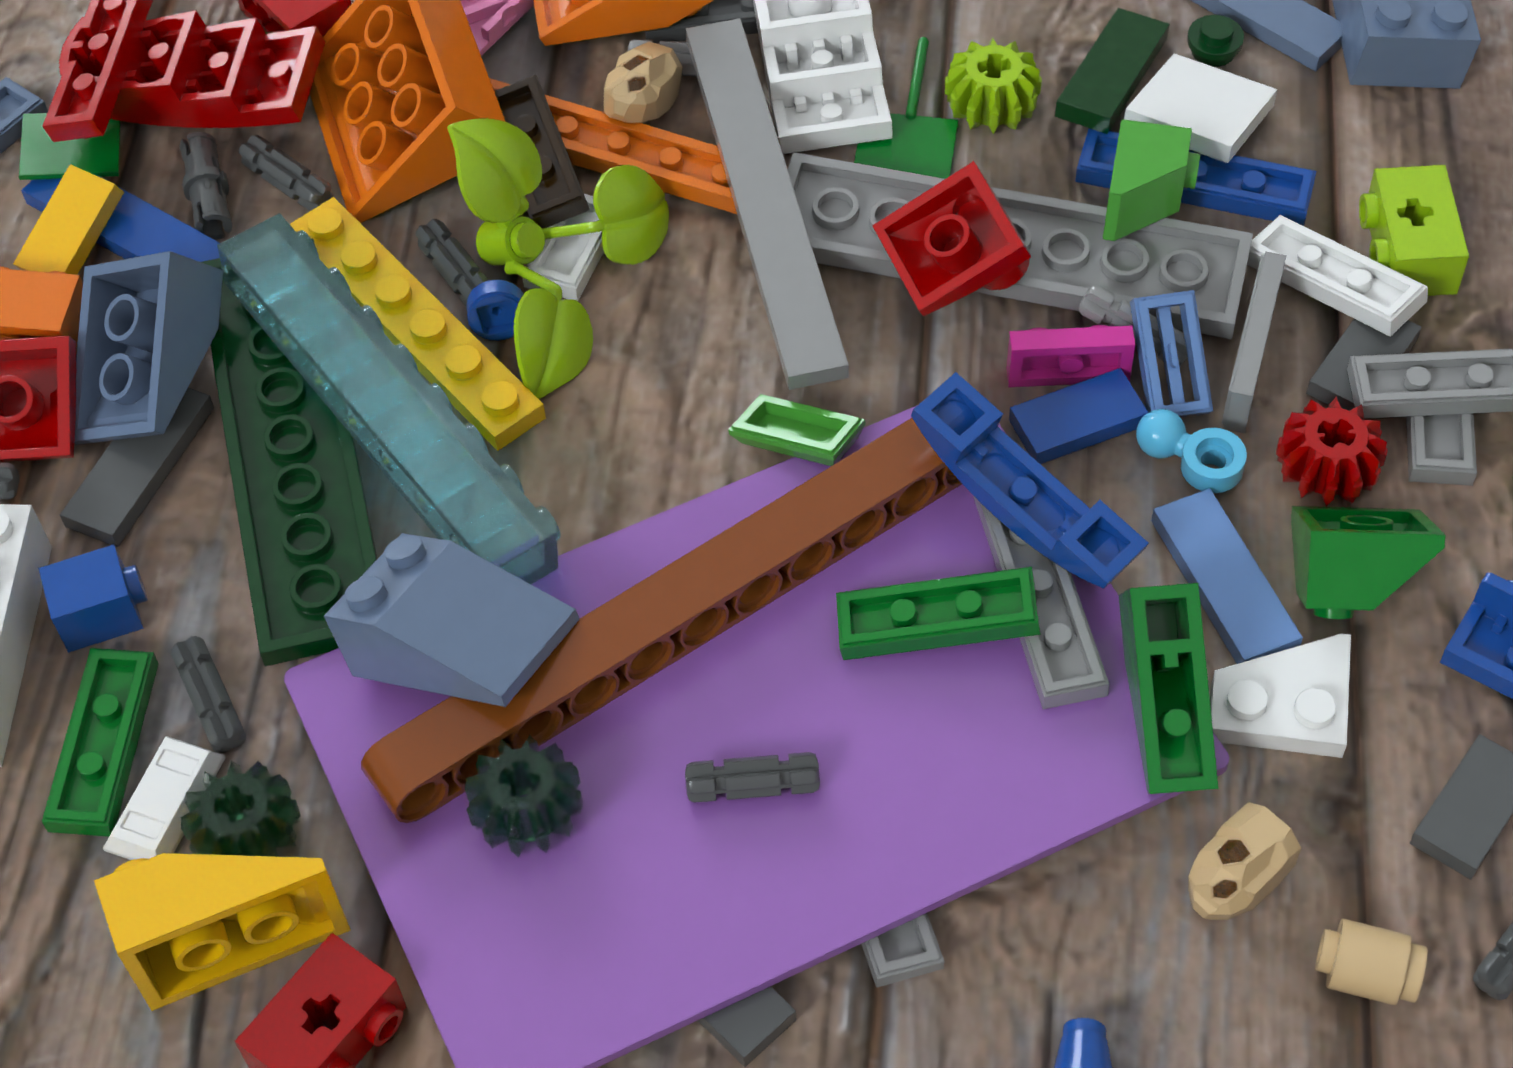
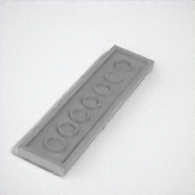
(1062, 236)

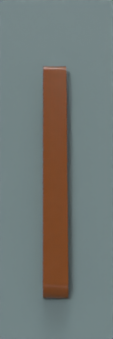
(665, 618)

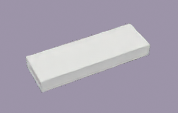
(1340, 276)

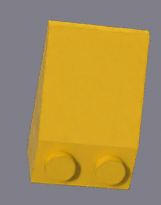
(213, 917)

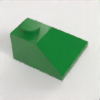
(1358, 555)

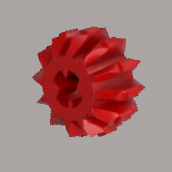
(1331, 451)

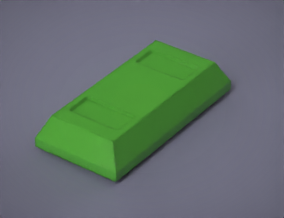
(797, 429)

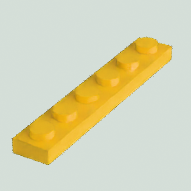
(411, 315)

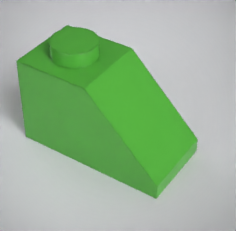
(1148, 176)

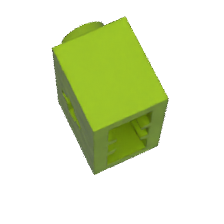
(1416, 226)

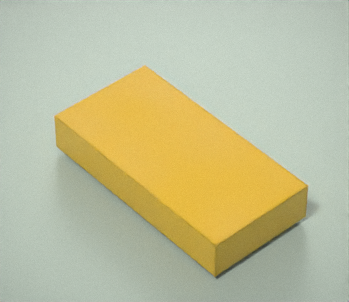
(69, 223)

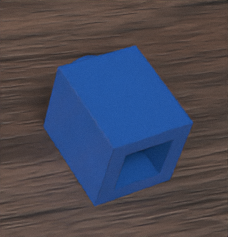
(93, 597)

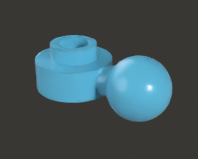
(1164, 434)

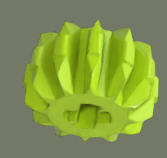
(993, 85)

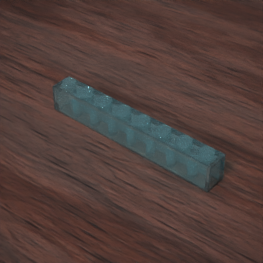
(386, 402)

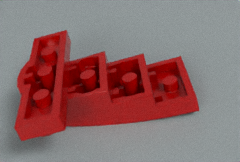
(178, 72)

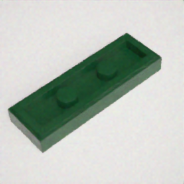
(1112, 70)

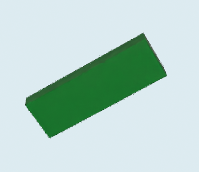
(937, 613)
(100, 742)

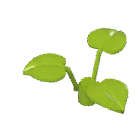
(494, 173)

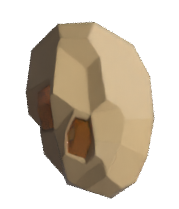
(642, 84)
(1242, 863)

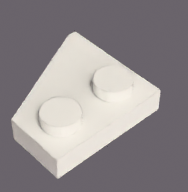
(1286, 699)

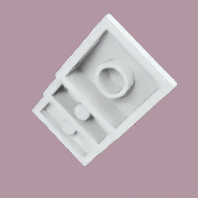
(822, 73)

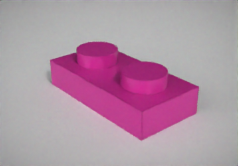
(1068, 354)

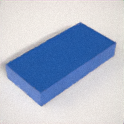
(1077, 416)

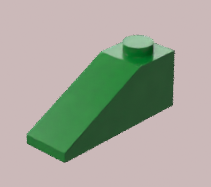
(1169, 686)

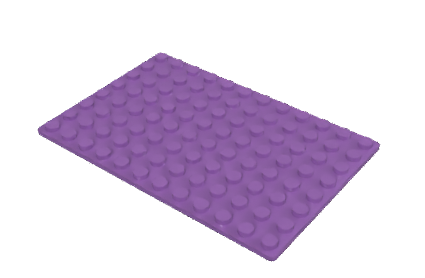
(678, 907)

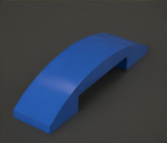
(1020, 490)

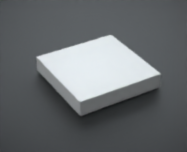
(1212, 102)

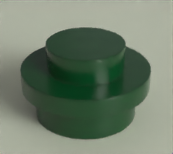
(1215, 40)

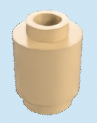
(1371, 962)

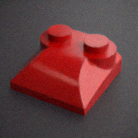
(953, 241)
(37, 398)

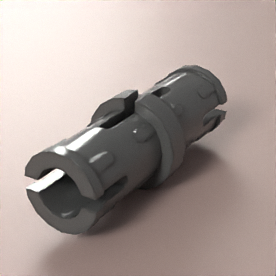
(205, 185)

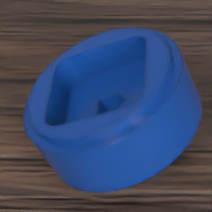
(493, 308)

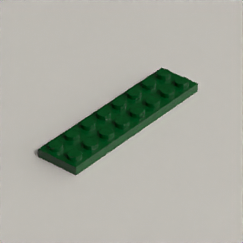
(292, 487)

